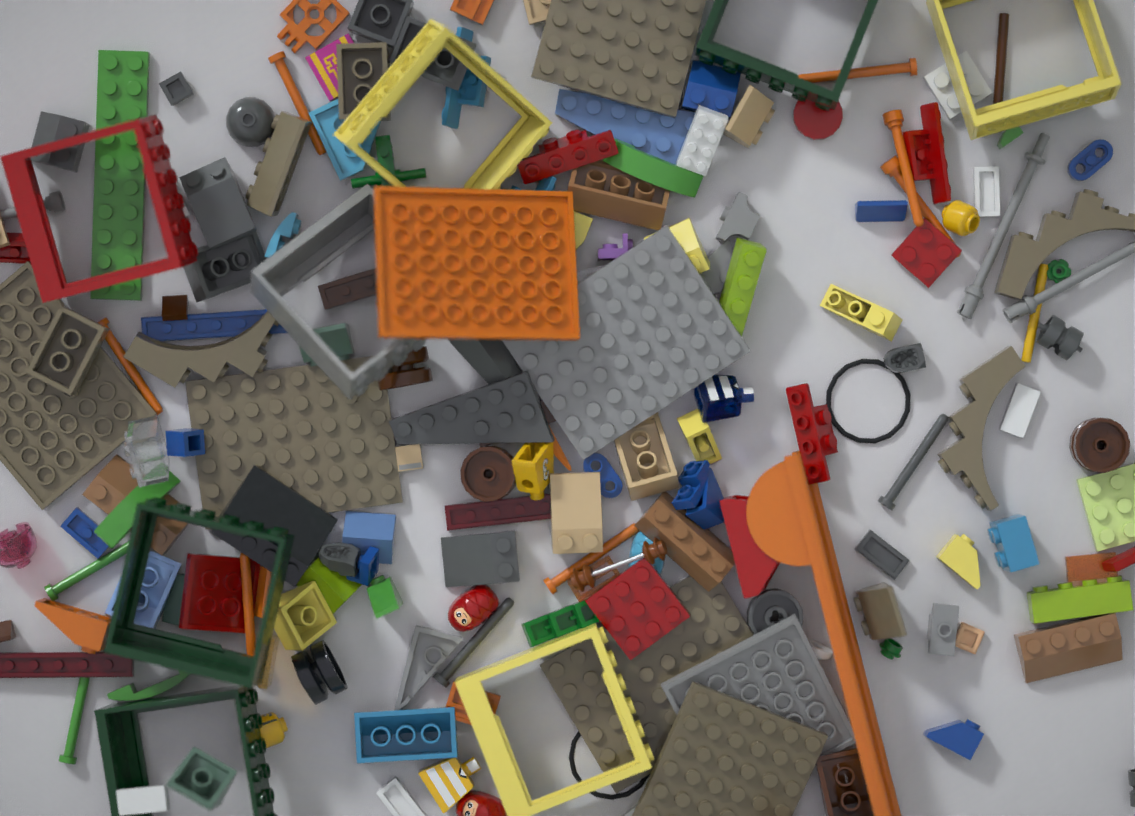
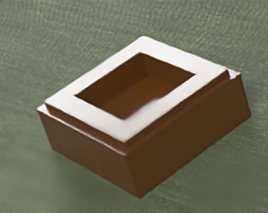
(174, 307)

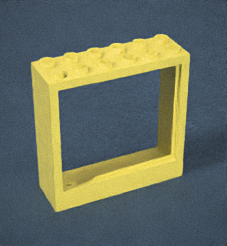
(404, 73)
(1039, 104)
(497, 747)

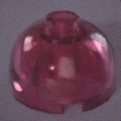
(17, 546)

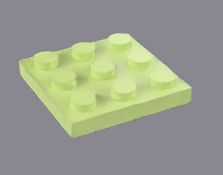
(1110, 506)

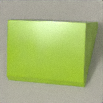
(333, 586)

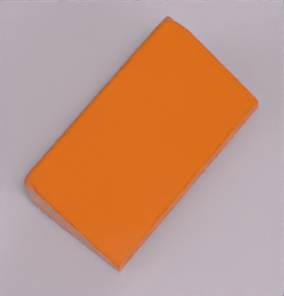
(262, 591)

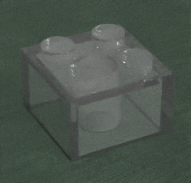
(147, 451)

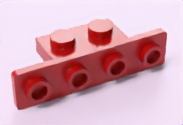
(927, 153)
(566, 154)
(813, 433)

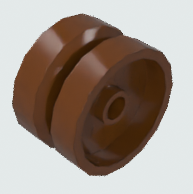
(406, 373)
(1110, 434)
(485, 487)

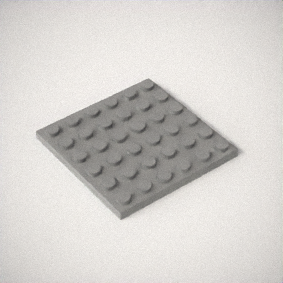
(776, 674)

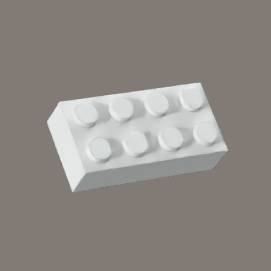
(702, 140)

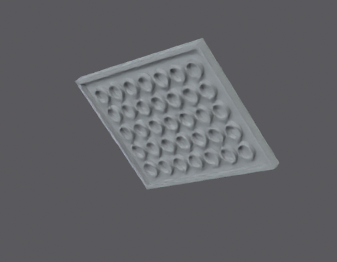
(642, 344)

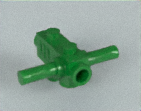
(386, 159)

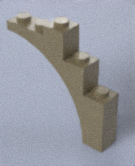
(1026, 254)
(171, 361)
(965, 455)

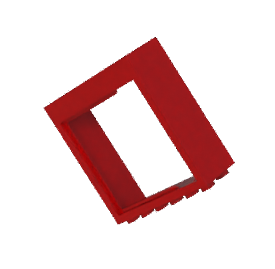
(163, 192)

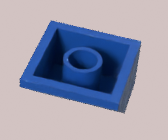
(711, 89)

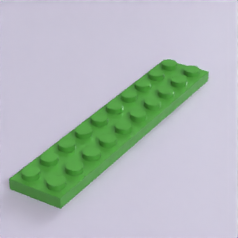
(119, 171)

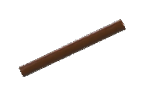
(1001, 58)

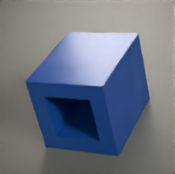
(185, 442)

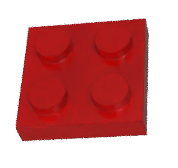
(926, 252)

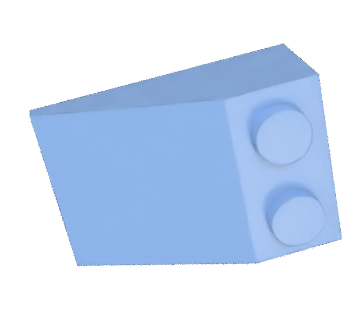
(155, 590)

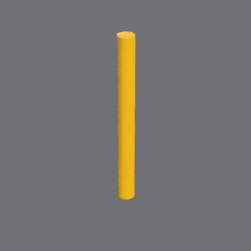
(1034, 318)

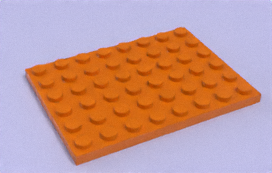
(475, 264)

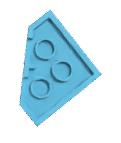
(343, 159)

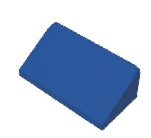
(880, 211)

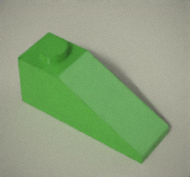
(383, 596)

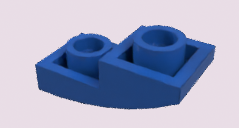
(693, 484)

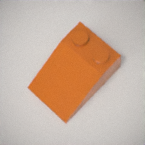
(79, 625)

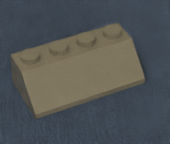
(278, 164)

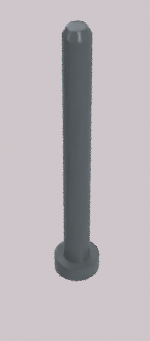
(896, 488)
(473, 642)

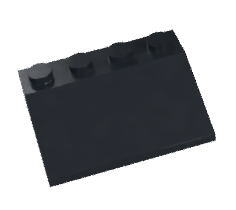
(275, 504)

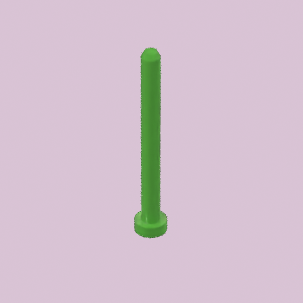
(66, 583)
(68, 756)

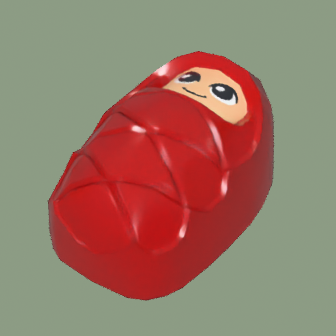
(472, 608)
(480, 804)

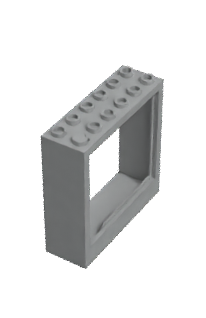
(302, 260)

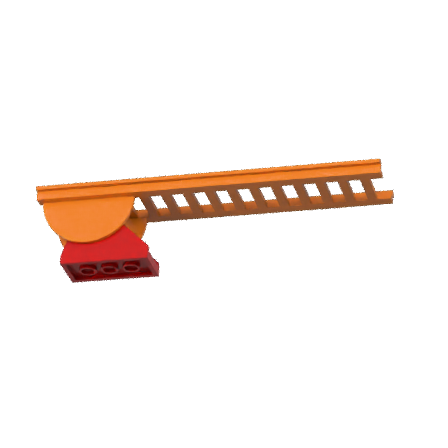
(788, 525)

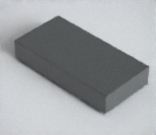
(882, 554)

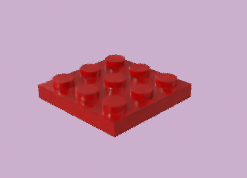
(214, 593)
(637, 608)

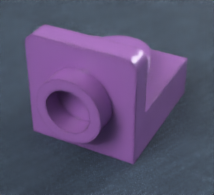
(611, 251)

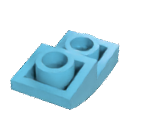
(287, 228)

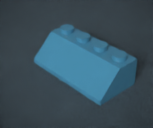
(406, 735)

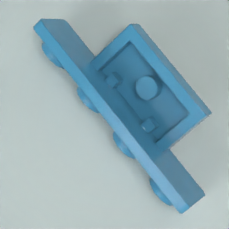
(470, 93)

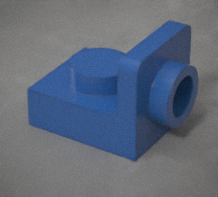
(368, 567)

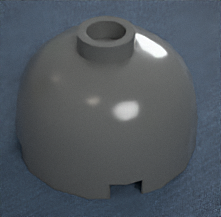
(250, 121)

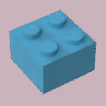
(1013, 543)

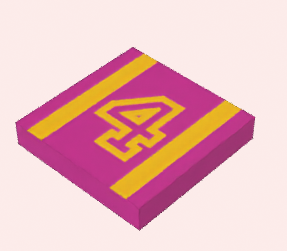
(325, 66)

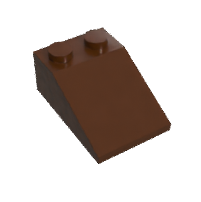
(843, 784)

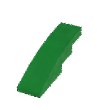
(559, 623)

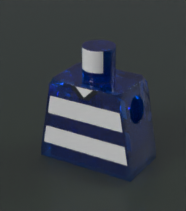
(721, 398)

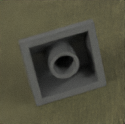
(54, 128)

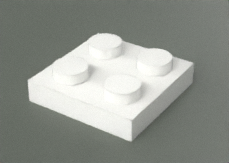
(942, 88)

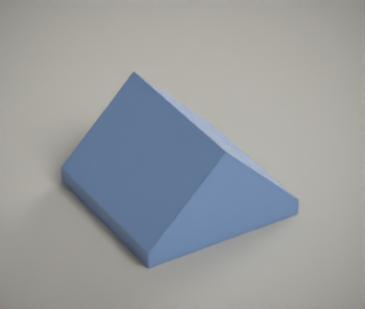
(368, 530)

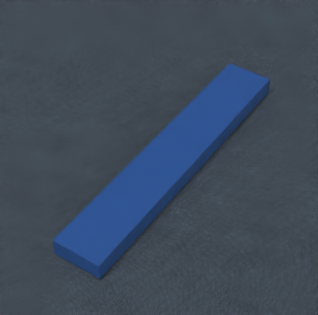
(204, 325)

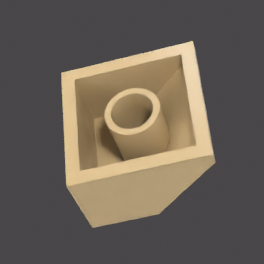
(748, 117)

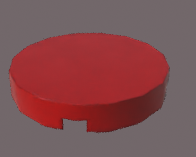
(815, 122)

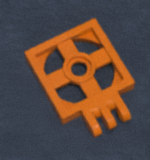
(297, 32)

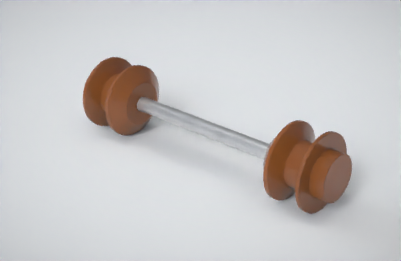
(650, 553)

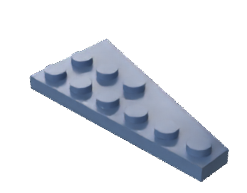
(644, 129)

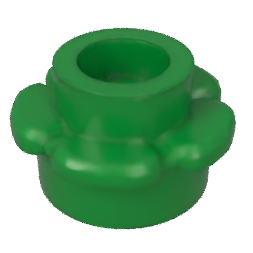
(1052, 270)
(890, 648)

